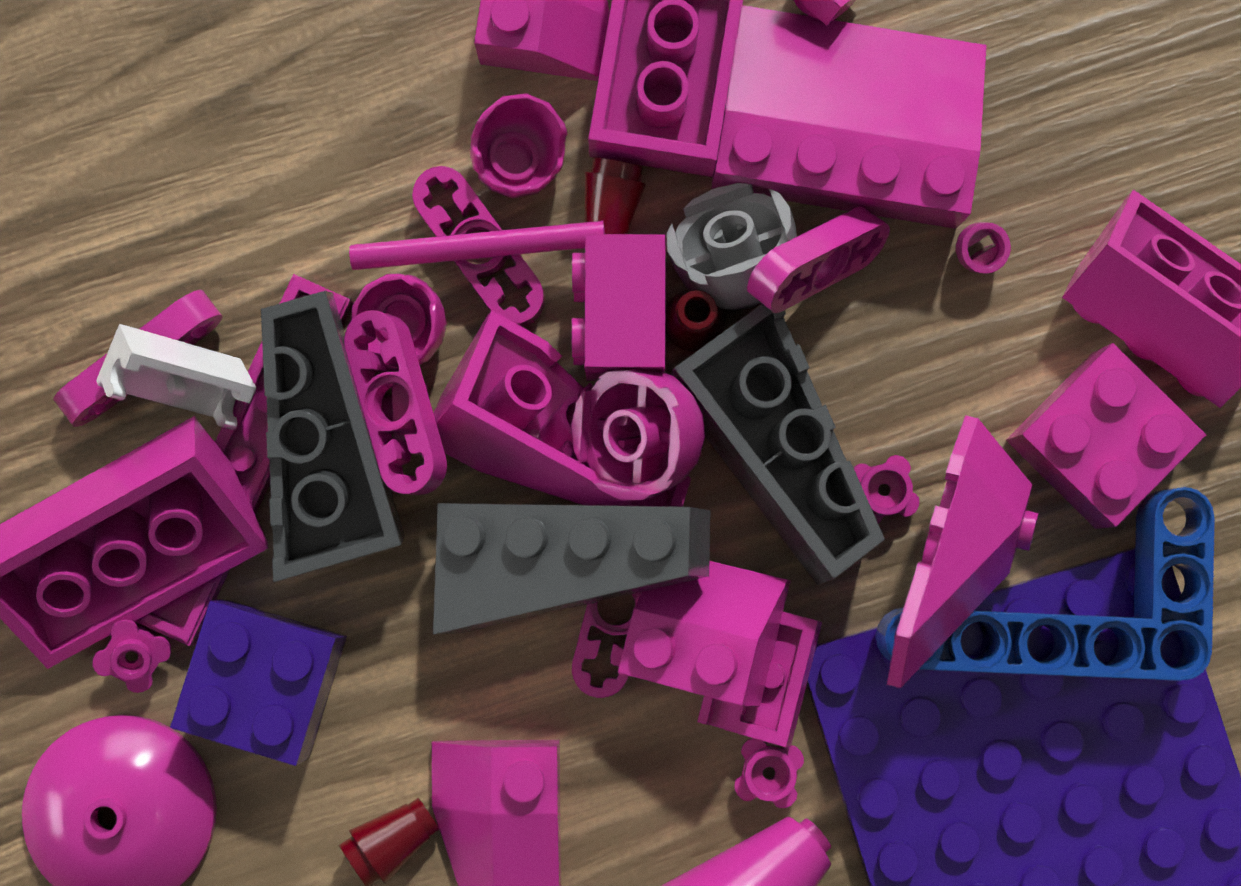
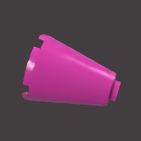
(776, 856)

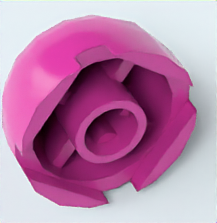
(638, 432)

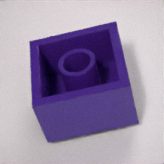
(258, 682)

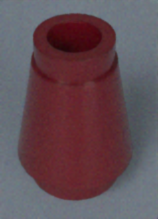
(613, 194)
(688, 334)
(388, 841)

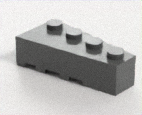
(781, 442)
(322, 463)
(545, 558)

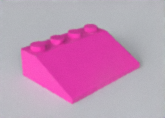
(853, 117)

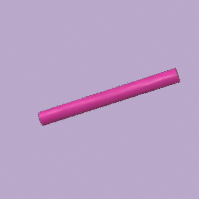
(472, 245)

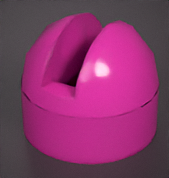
(990, 257)

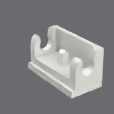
(175, 374)

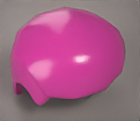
(518, 145)
(413, 304)

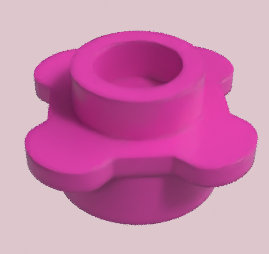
(895, 475)
(128, 637)
(777, 789)

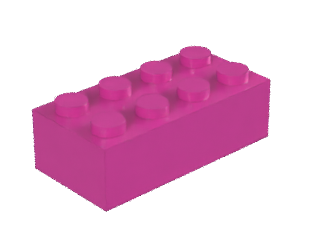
(665, 83)

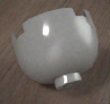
(726, 239)

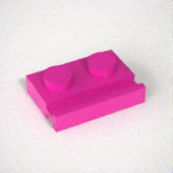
(783, 692)

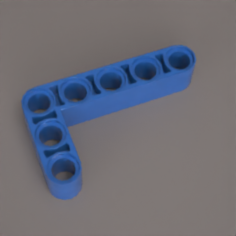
(1137, 636)

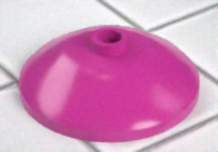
(151, 784)

